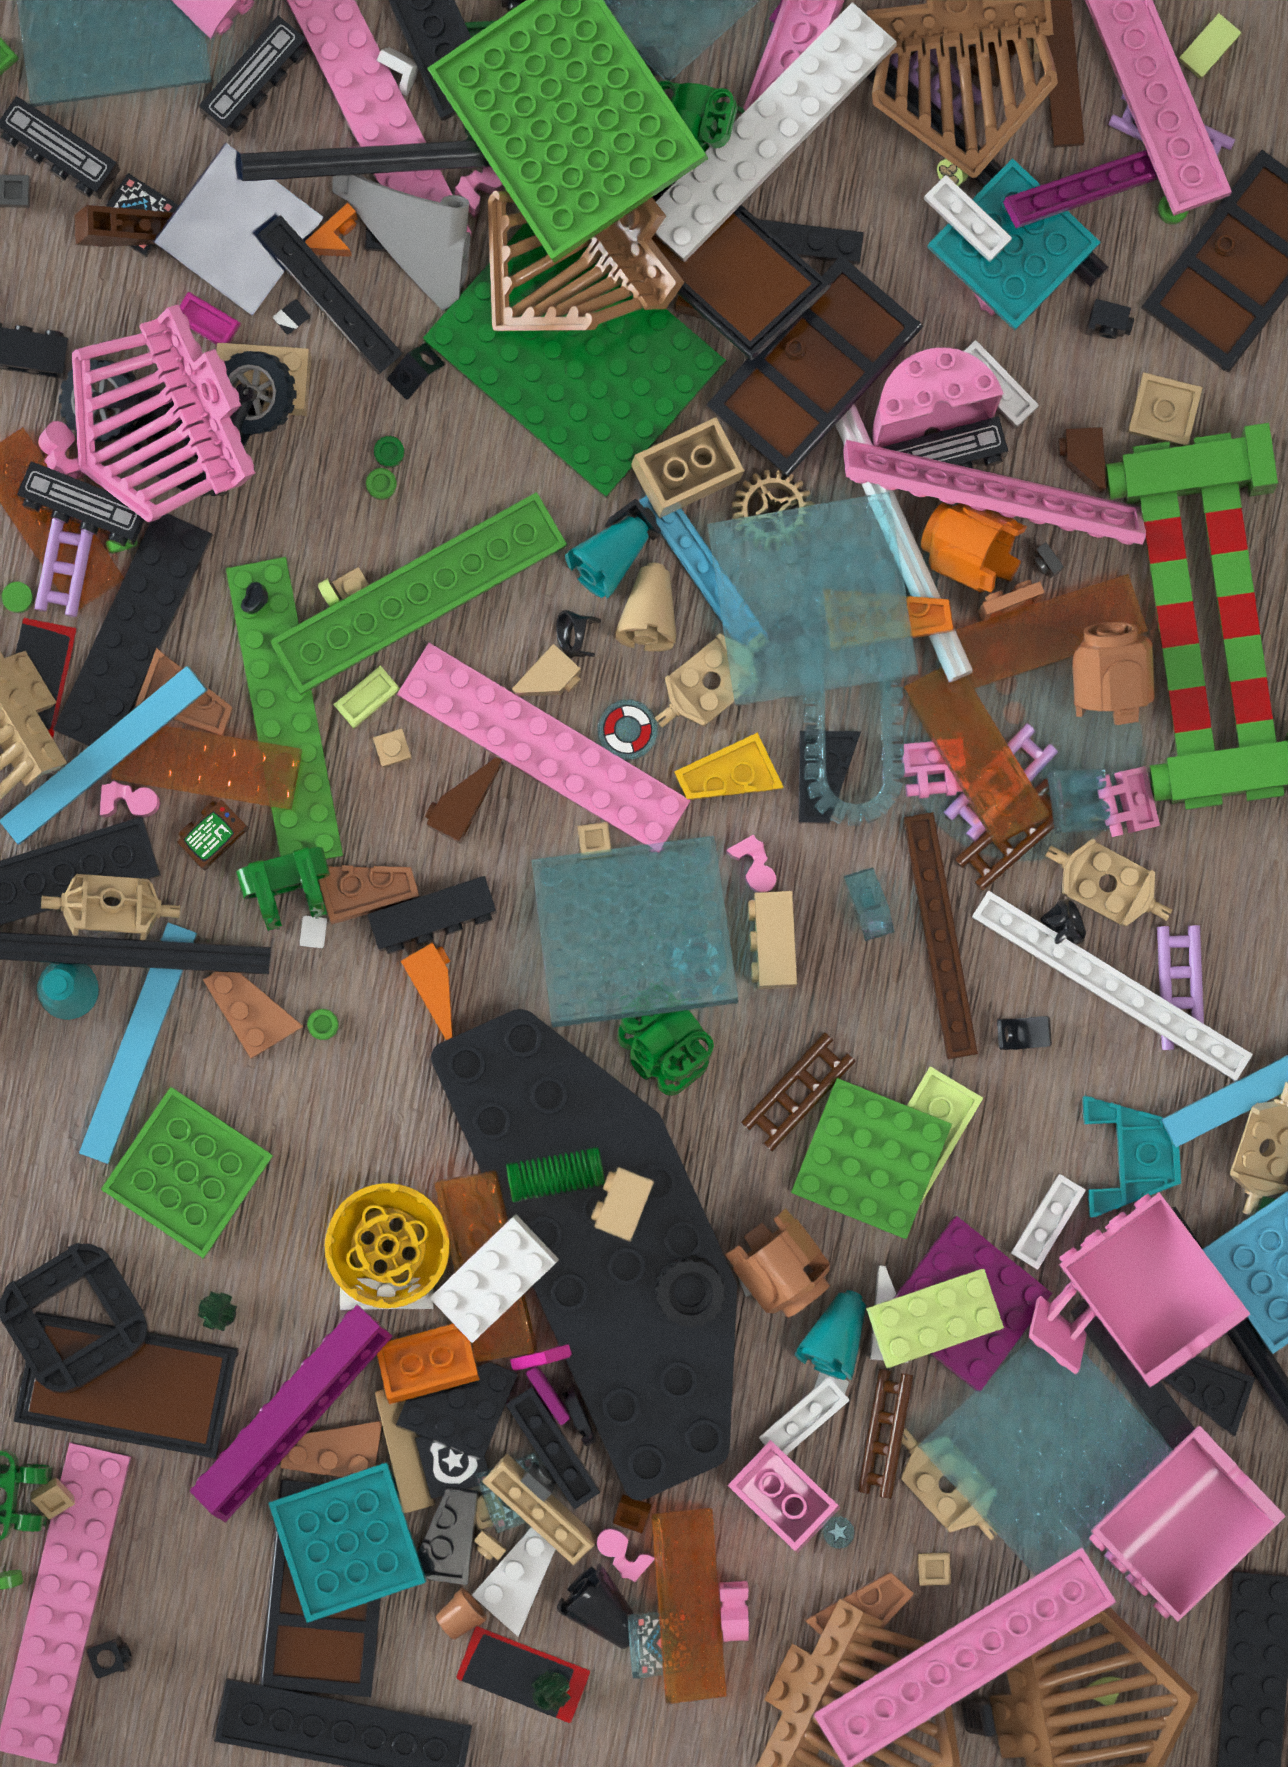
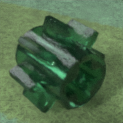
(217, 1311)
(551, 1691)

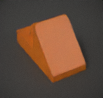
(326, 239)

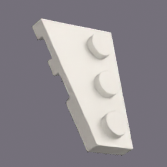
(516, 1580)

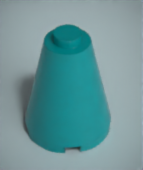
(608, 555)
(67, 990)
(835, 1337)

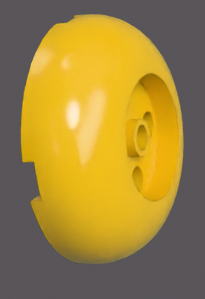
(372, 1211)

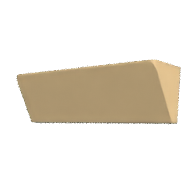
(404, 1457)
(547, 1518)

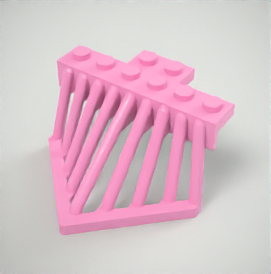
(201, 400)

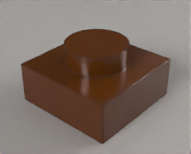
(632, 1514)

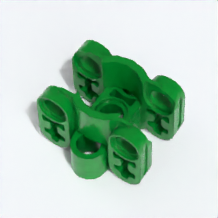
(705, 117)
(283, 875)
(663, 1044)
(10, 1483)

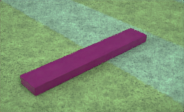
(1080, 189)

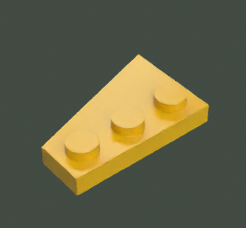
(730, 771)

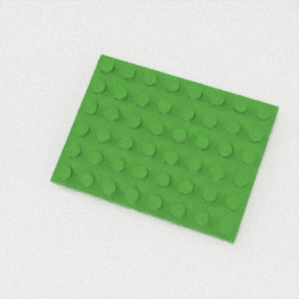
(567, 117)

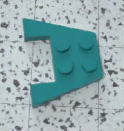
(1145, 1155)

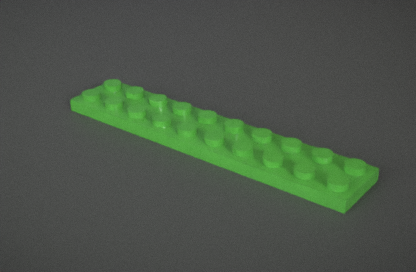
(418, 593)
(281, 712)

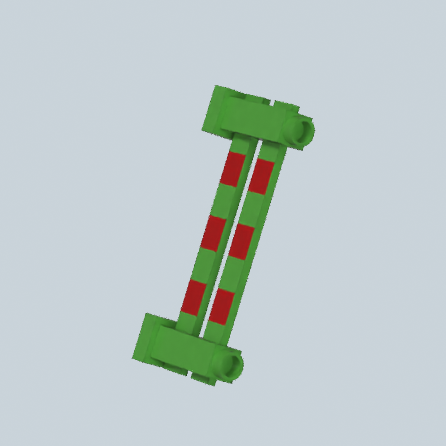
(1217, 470)

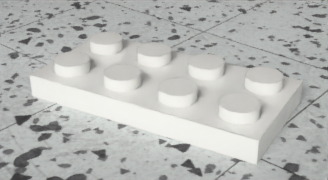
(494, 1278)

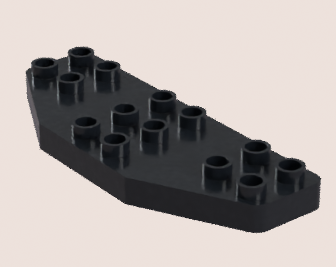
(647, 1382)

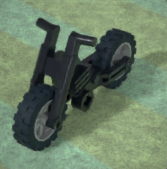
(247, 418)

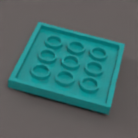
(1029, 265)
(347, 1542)

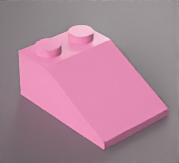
(783, 1496)

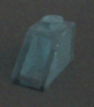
(869, 904)

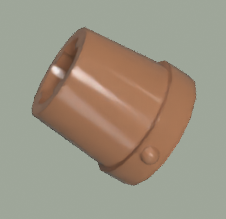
(461, 1614)

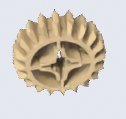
(766, 497)

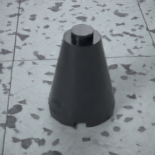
(598, 1606)

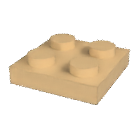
(1164, 410)

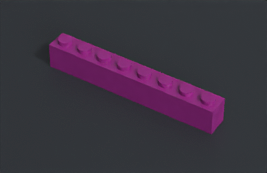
(290, 1413)

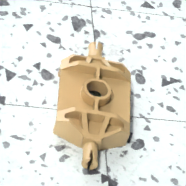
(686, 687)
(1133, 883)
(86, 910)
(1263, 1172)
(948, 1507)

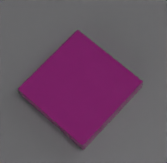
(548, 1394)

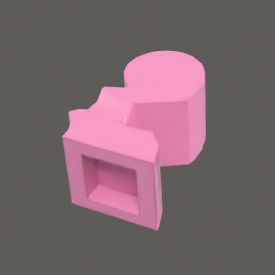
(470, 184)
(55, 442)
(141, 802)
(759, 877)
(614, 1543)
(734, 1610)

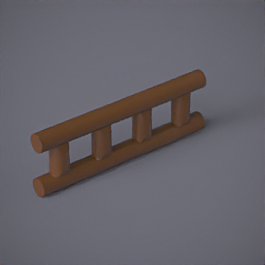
(1011, 853)
(779, 1094)
(873, 1445)

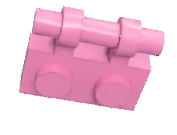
(924, 760)
(1135, 798)

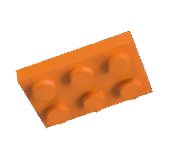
(426, 1363)

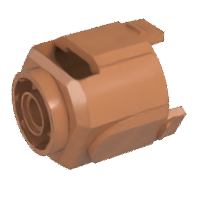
(1113, 671)
(783, 1267)

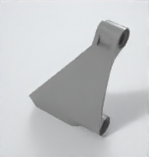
(417, 232)

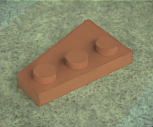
(206, 713)
(364, 890)
(250, 1012)
(336, 1450)
(879, 1598)

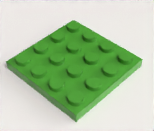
(871, 1158)
(187, 1172)

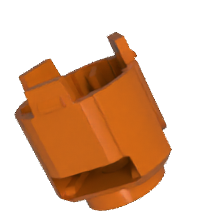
(971, 545)

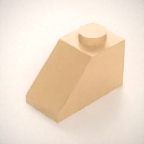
(549, 675)

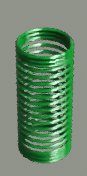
(591, 1171)

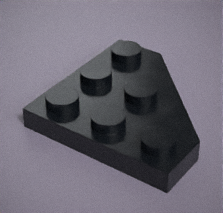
(461, 1415)

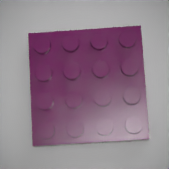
(1015, 1292)

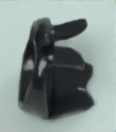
(564, 625)
(1066, 921)

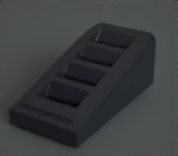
(978, 1717)

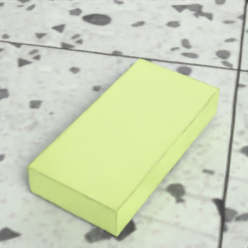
(1209, 46)
(367, 697)

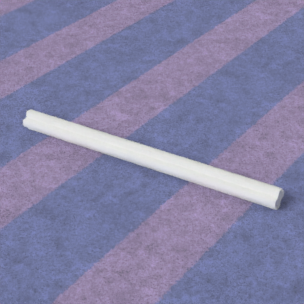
(913, 565)

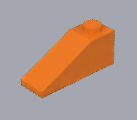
(432, 980)

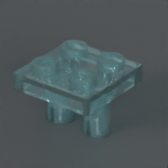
(1077, 801)

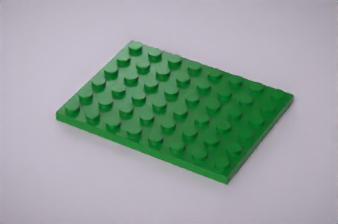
(578, 391)

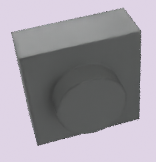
(15, 191)
(1047, 561)
(539, 1481)

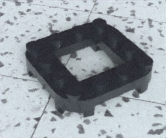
(49, 1280)

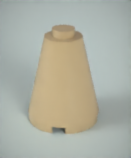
(649, 611)

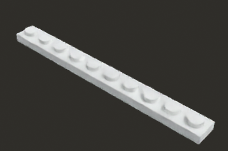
(1112, 986)

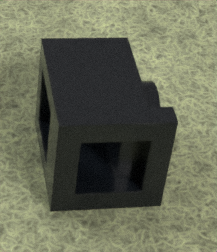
(1109, 319)

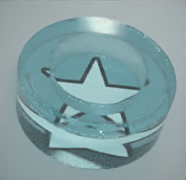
(838, 1532)

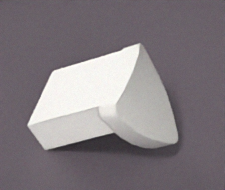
(401, 64)

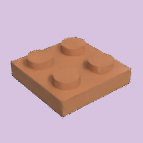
(1022, 596)

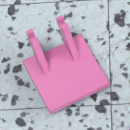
(1056, 1334)

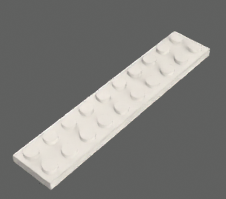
(772, 129)

